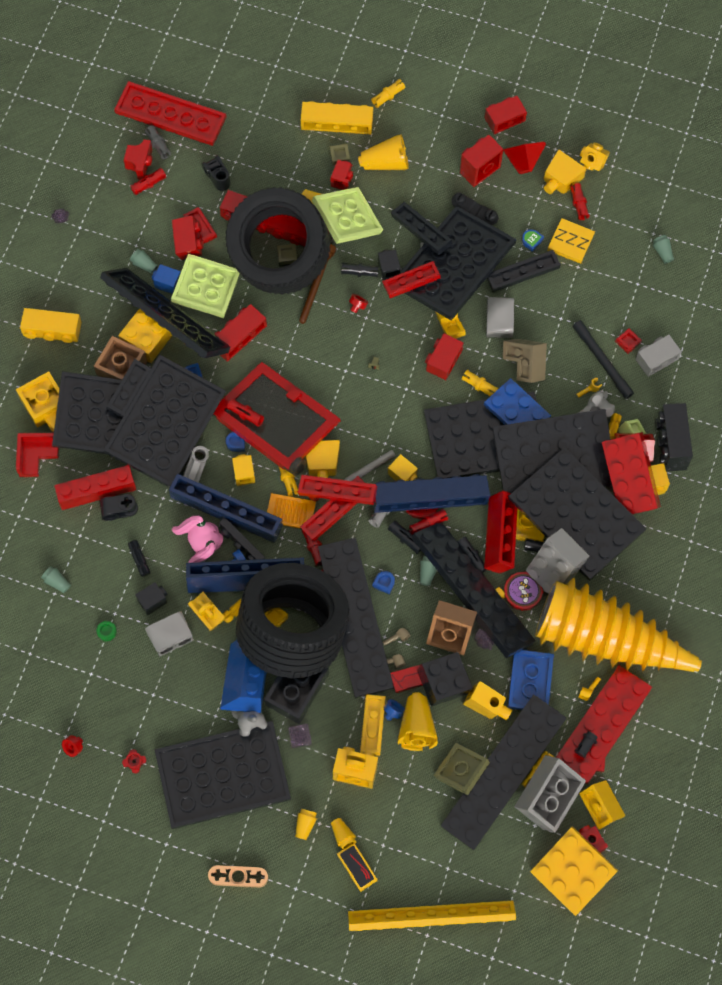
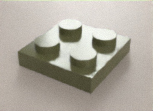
(461, 768)

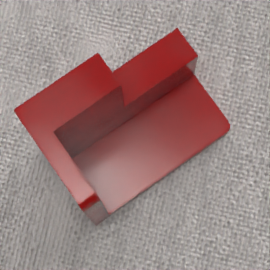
(32, 448)

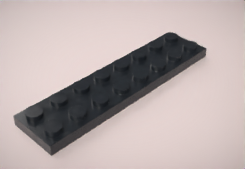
(165, 312)
(473, 589)
(362, 637)
(506, 771)

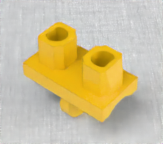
(206, 611)

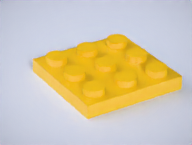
(574, 871)

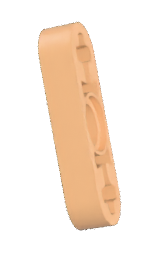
(222, 880)

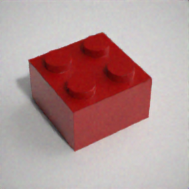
(481, 160)

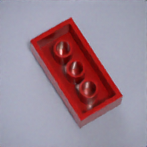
(631, 473)

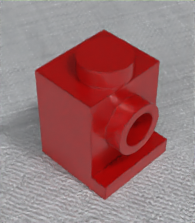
(342, 175)
(599, 843)

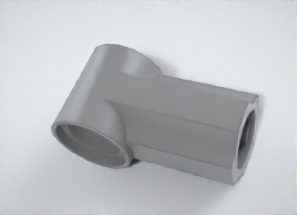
(195, 467)

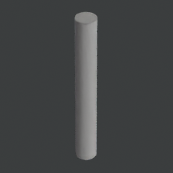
(371, 466)

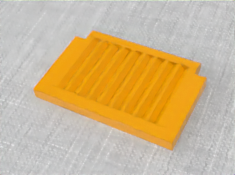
(290, 509)

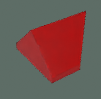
(525, 156)

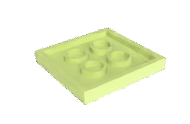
(347, 215)
(205, 286)

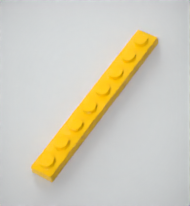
(431, 915)

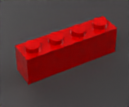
(95, 487)
(500, 533)

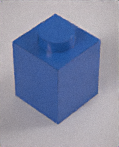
(165, 278)

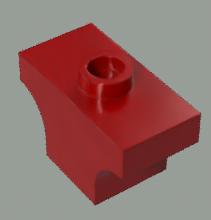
(139, 158)

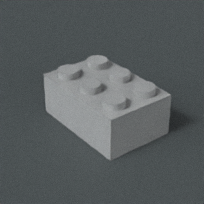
(557, 560)
(550, 793)

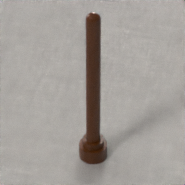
(313, 290)

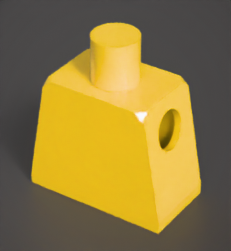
(563, 173)
(323, 459)
(480, 699)

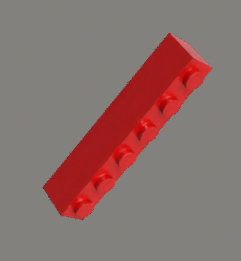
(279, 226)

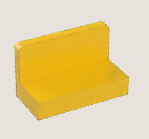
(602, 804)

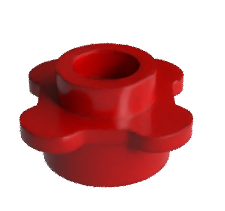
(133, 755)

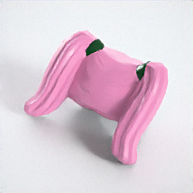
(202, 536)

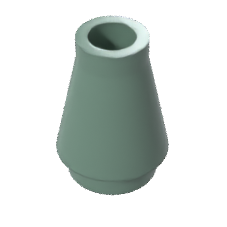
(663, 248)
(143, 261)
(427, 572)
(55, 579)

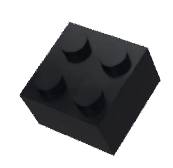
(444, 679)

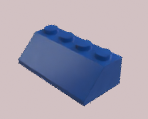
(243, 683)

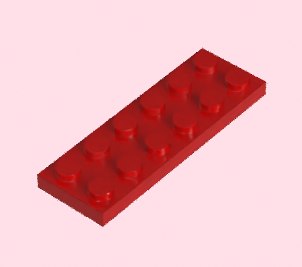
(170, 113)
(606, 720)

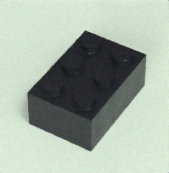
(674, 437)
(295, 695)

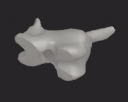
(598, 402)
(248, 721)

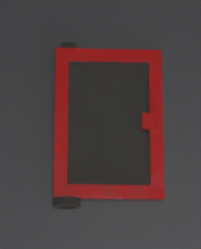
(291, 418)

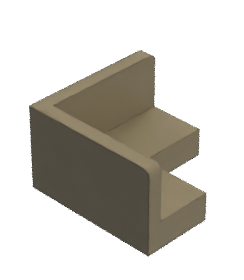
(529, 358)

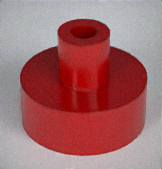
(357, 302)
(72, 745)

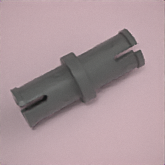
(158, 142)

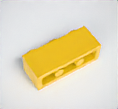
(50, 325)

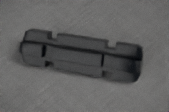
(139, 558)

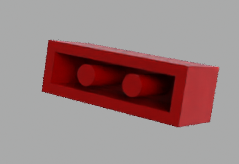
(241, 330)

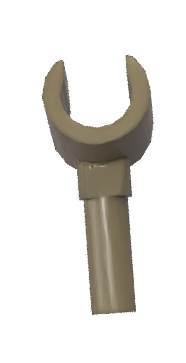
(402, 633)
(397, 659)

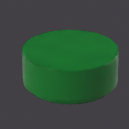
(106, 631)

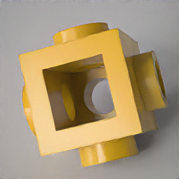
(594, 156)

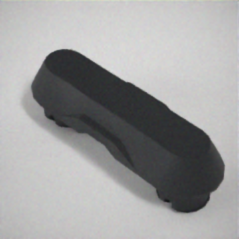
(474, 208)

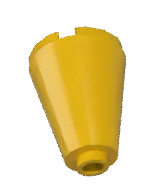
(385, 155)
(417, 724)

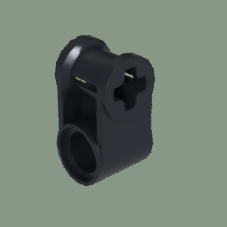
(216, 170)
(116, 507)

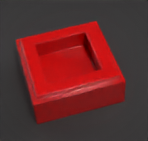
(628, 341)

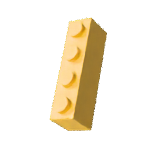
(337, 117)

